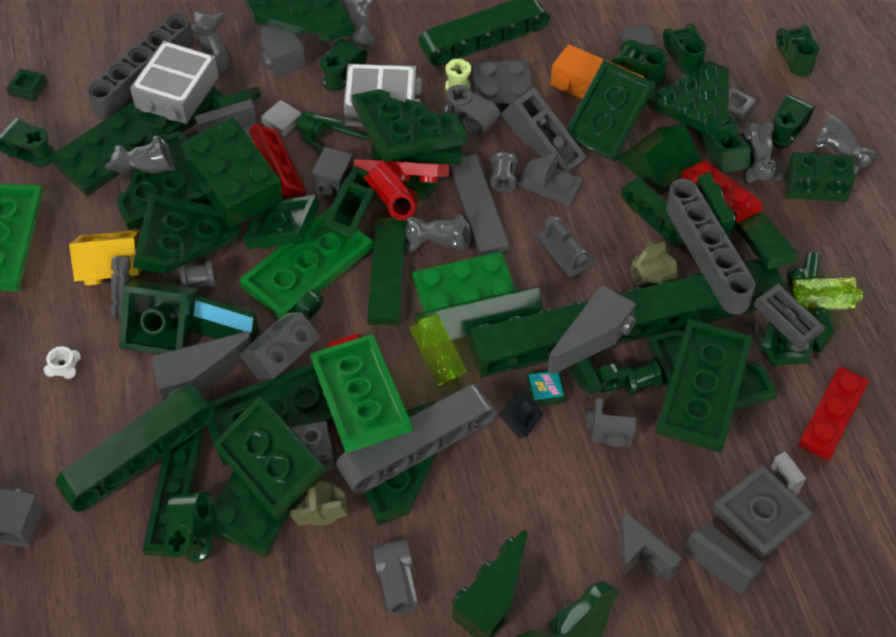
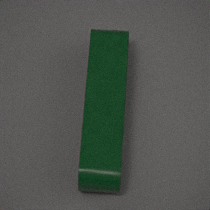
(482, 30)
(134, 448)

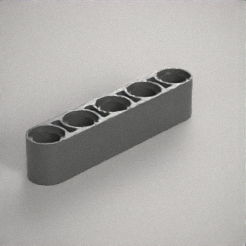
(112, 88)
(710, 247)
(432, 432)

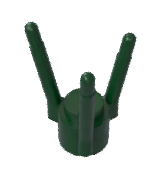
(315, 126)

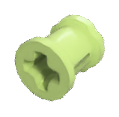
(458, 73)

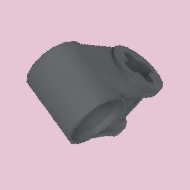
(473, 112)

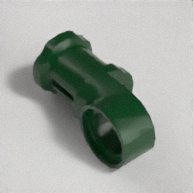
(632, 379)

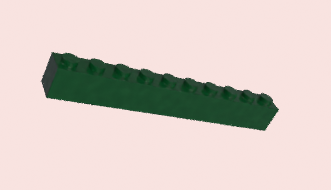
(658, 309)

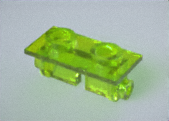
(827, 292)
(437, 349)

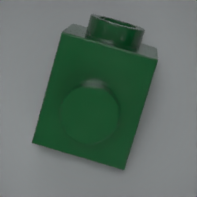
(782, 350)

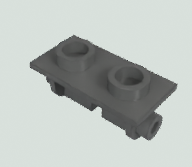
(564, 248)

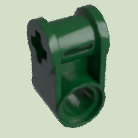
(685, 47)
(798, 49)
(643, 60)
(336, 61)
(790, 120)
(26, 143)
(188, 523)

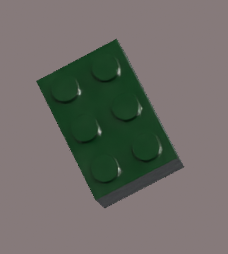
(231, 172)

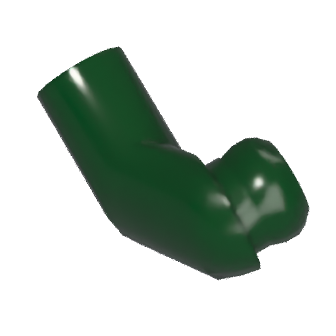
(810, 269)
(824, 317)

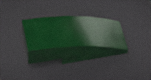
(726, 147)
(351, 204)

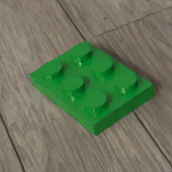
(462, 281)

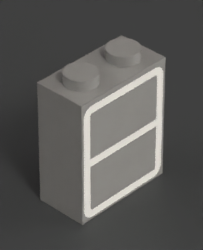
(396, 79)
(174, 82)

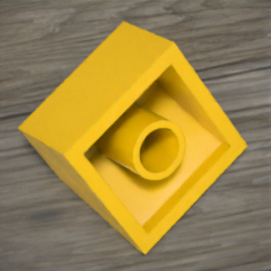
(94, 253)

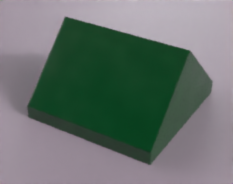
(662, 156)

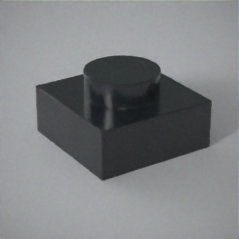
(521, 414)

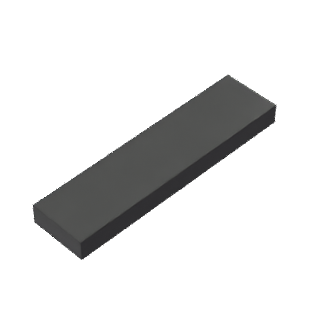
(478, 206)

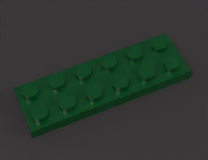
(86, 156)

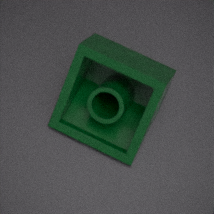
(156, 316)

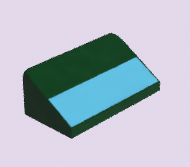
(222, 320)

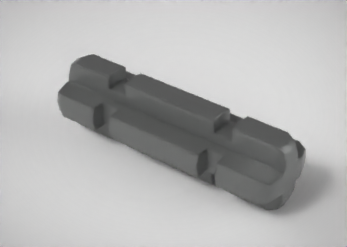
(120, 265)

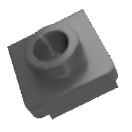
(610, 429)

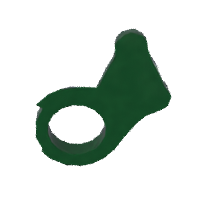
(584, 617)

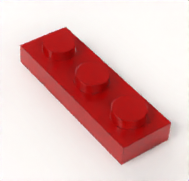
(273, 150)
(426, 171)
(735, 196)
(833, 413)

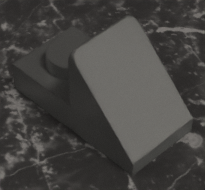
(546, 180)
(639, 544)

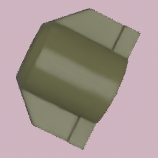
(653, 265)
(320, 505)

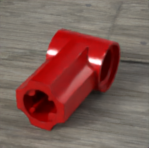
(389, 188)

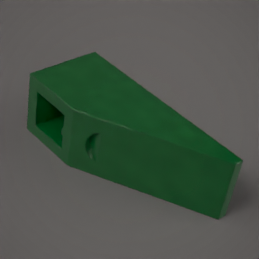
(489, 600)

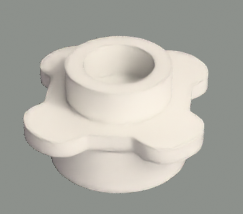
(59, 355)

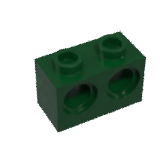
(819, 177)

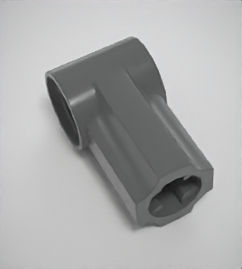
(394, 569)

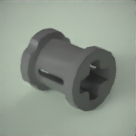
(504, 168)
(198, 275)

